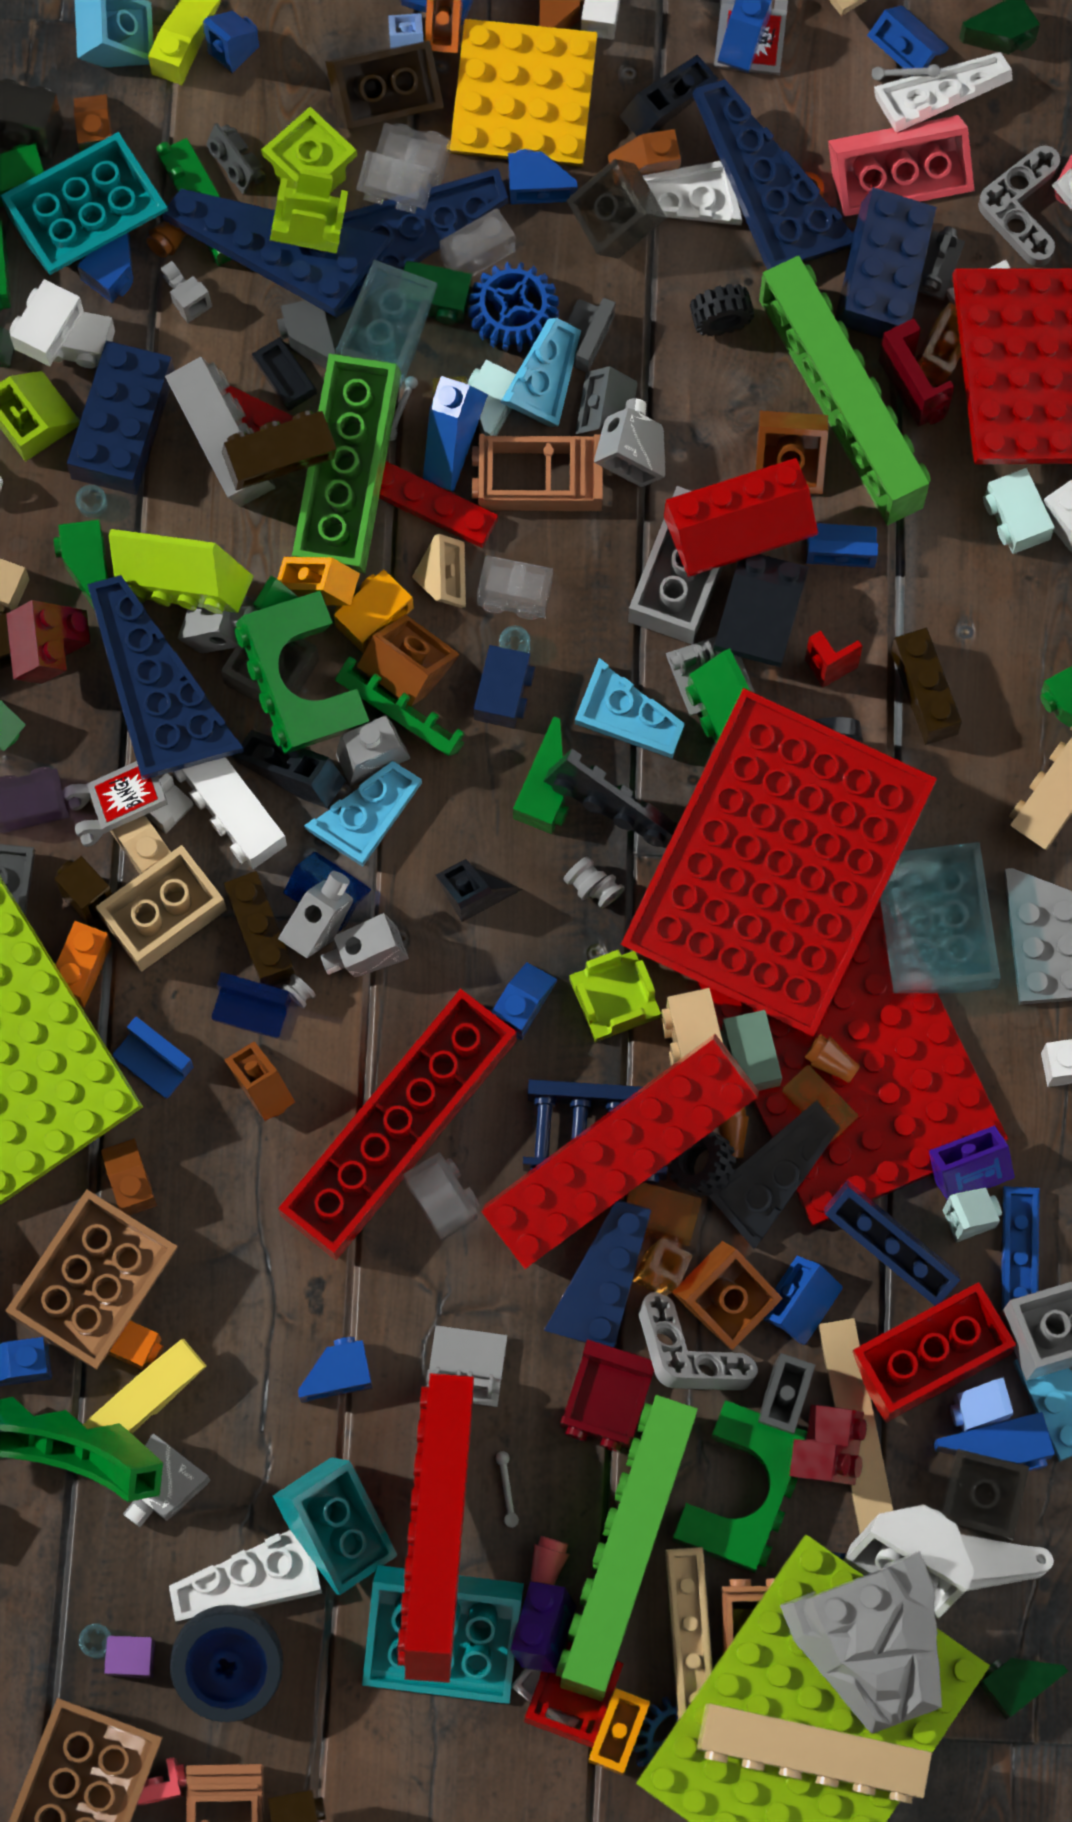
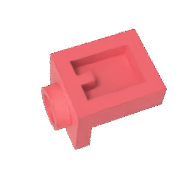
(158, 1790)

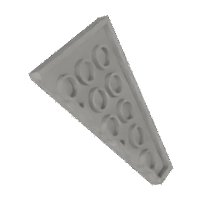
(1040, 937)

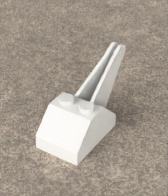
(953, 1560)

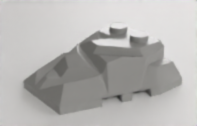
(875, 1641)

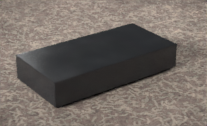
(284, 373)

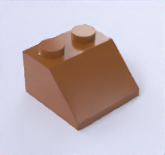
(794, 436)
(407, 659)
(727, 1294)

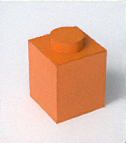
(137, 1346)

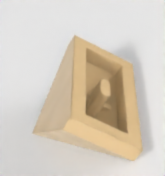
(443, 571)

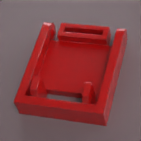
(590, 1711)

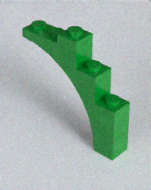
(100, 1453)

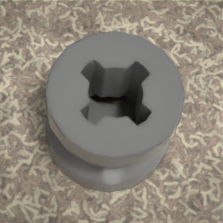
(584, 877)

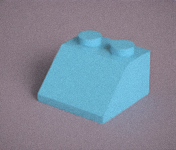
(114, 32)

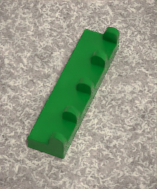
(189, 174)
(399, 710)

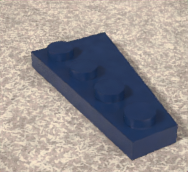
(601, 1286)

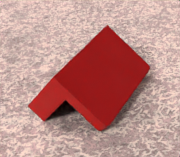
(827, 664)

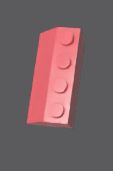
(916, 163)

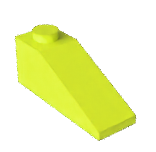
(180, 39)

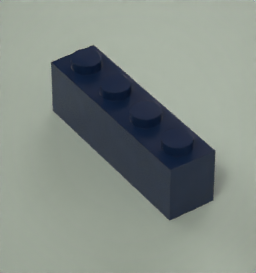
(892, 1243)

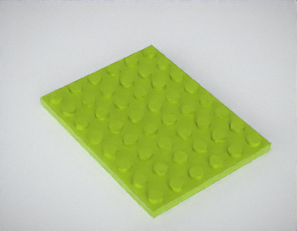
(54, 1068)
(776, 1679)

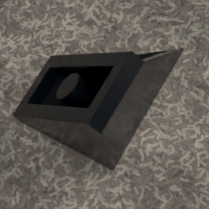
(473, 889)

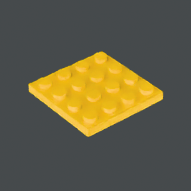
(523, 91)

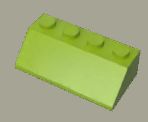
(179, 571)

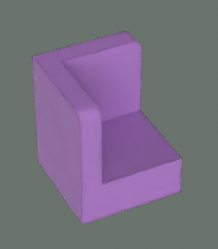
(130, 1656)

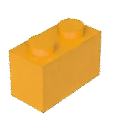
(321, 574)
(372, 609)
(619, 1731)

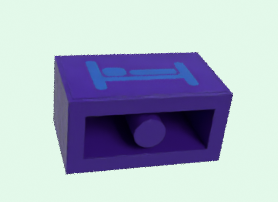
(972, 1162)
(543, 1627)

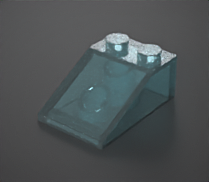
(388, 317)

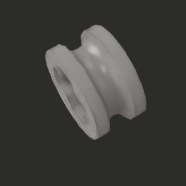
(607, 891)
(298, 991)

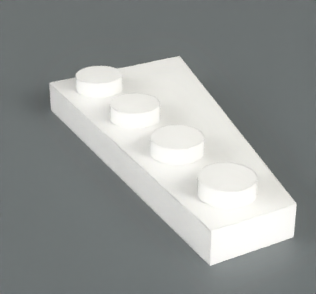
(923, 96)
(250, 1579)

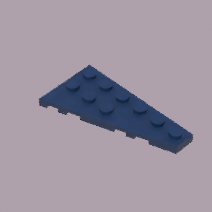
(244, 235)

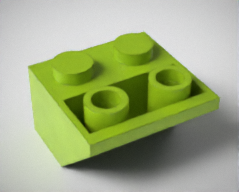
(33, 413)

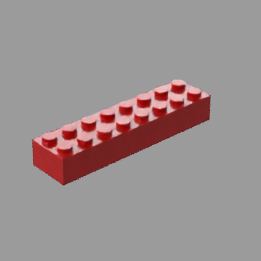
(398, 1124)
(620, 1151)
(436, 1528)

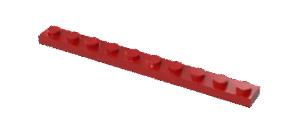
(398, 485)

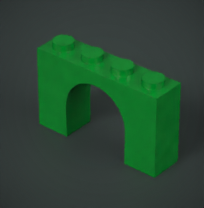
(295, 720)
(744, 1539)

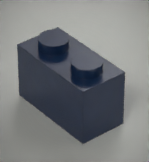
(502, 687)

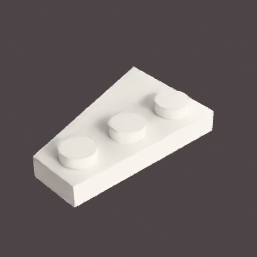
(696, 193)

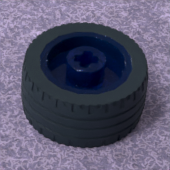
(222, 1691)

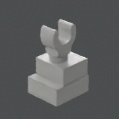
(188, 296)

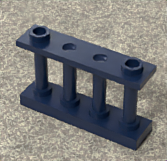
(581, 1098)

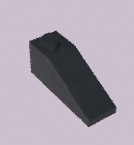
(666, 97)
(299, 772)

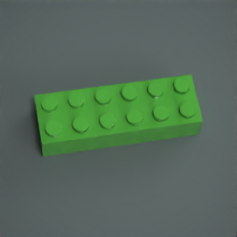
(345, 491)

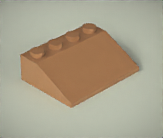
(91, 1280)
(86, 1769)

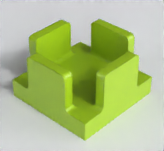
(311, 146)
(308, 213)
(615, 994)

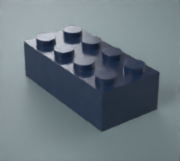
(885, 263)
(120, 418)

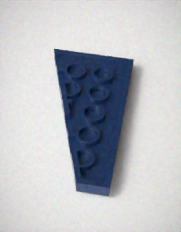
(770, 186)
(419, 234)
(160, 699)

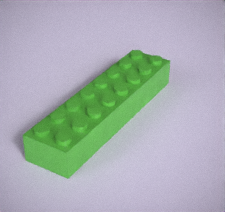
(844, 390)
(629, 1545)

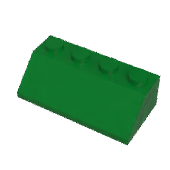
(716, 690)

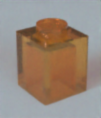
(662, 1267)

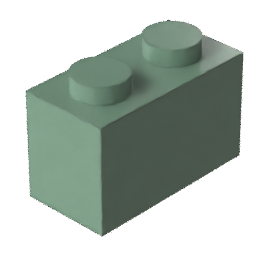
(752, 1046)

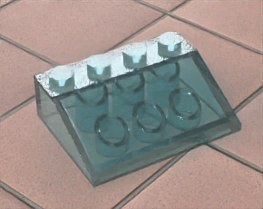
(940, 922)

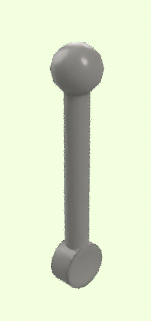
(879, 73)
(410, 383)
(511, 1519)

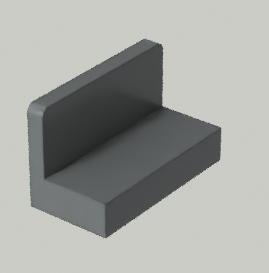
(594, 325)
(603, 395)

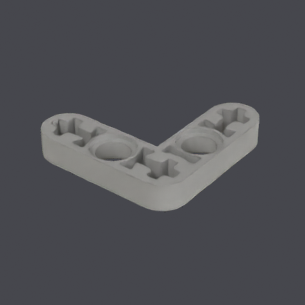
(1011, 208)
(687, 1361)

